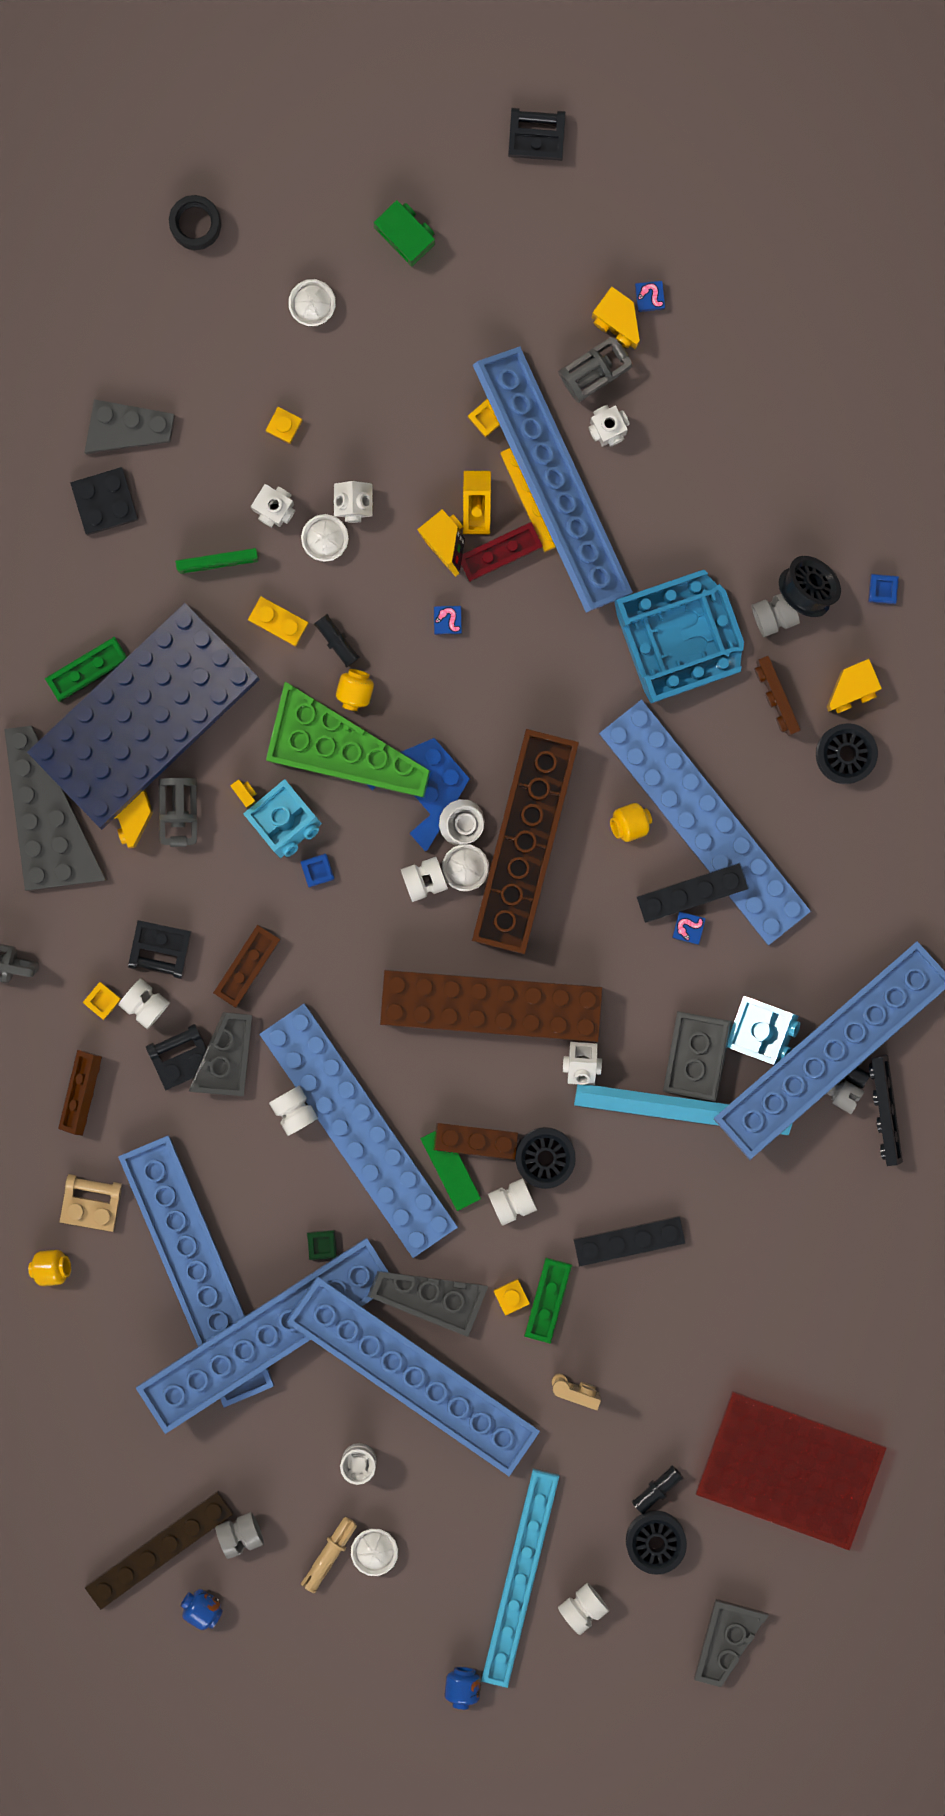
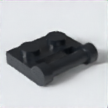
(536, 142)
(161, 940)
(183, 1066)

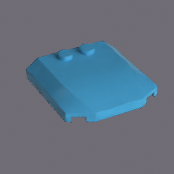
(681, 635)

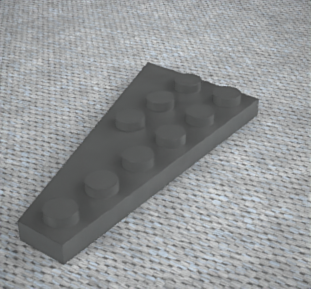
(48, 831)

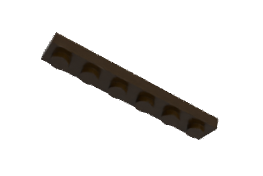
(159, 1550)

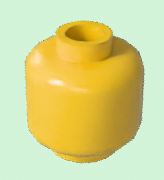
(354, 689)
(630, 822)
(50, 1267)

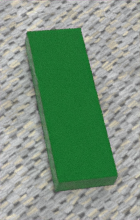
(217, 561)
(86, 669)
(452, 1174)
(548, 1300)

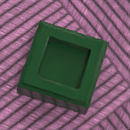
(321, 1244)

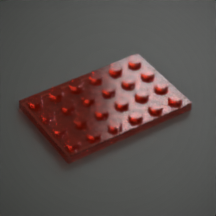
(790, 1470)

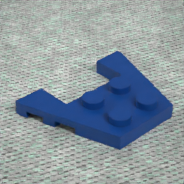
(444, 786)

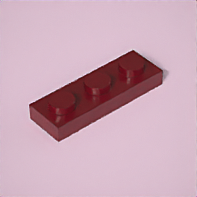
(500, 551)

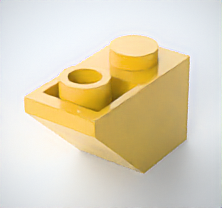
(619, 317)
(854, 684)
(134, 820)

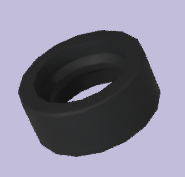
(195, 201)

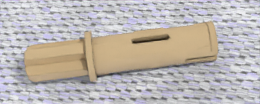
(329, 1554)

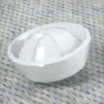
(312, 302)
(324, 537)
(461, 822)
(465, 867)
(374, 1552)

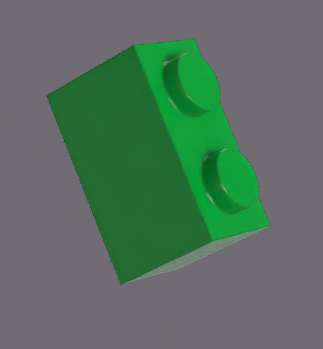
(405, 232)

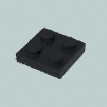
(104, 501)

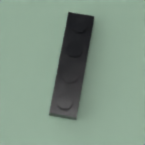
(692, 892)
(884, 1099)
(629, 1241)

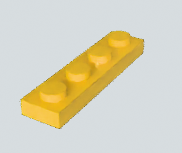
(527, 499)

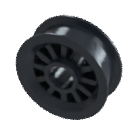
(809, 586)
(870, 750)
(568, 1165)
(672, 1560)

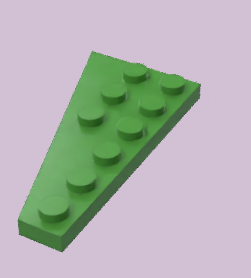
(325, 743)

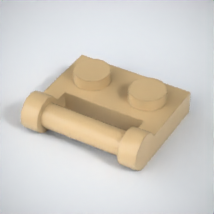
(90, 1212)
(581, 1394)

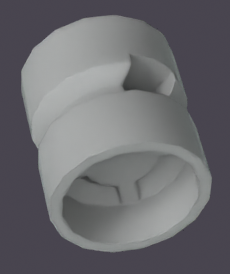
(774, 614)
(239, 1535)

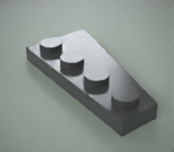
(435, 1300)

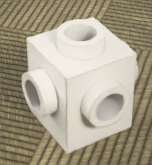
(608, 435)
(269, 497)
(353, 500)
(582, 1063)

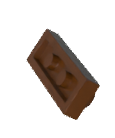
(776, 696)
(246, 966)
(80, 1092)
(475, 1141)

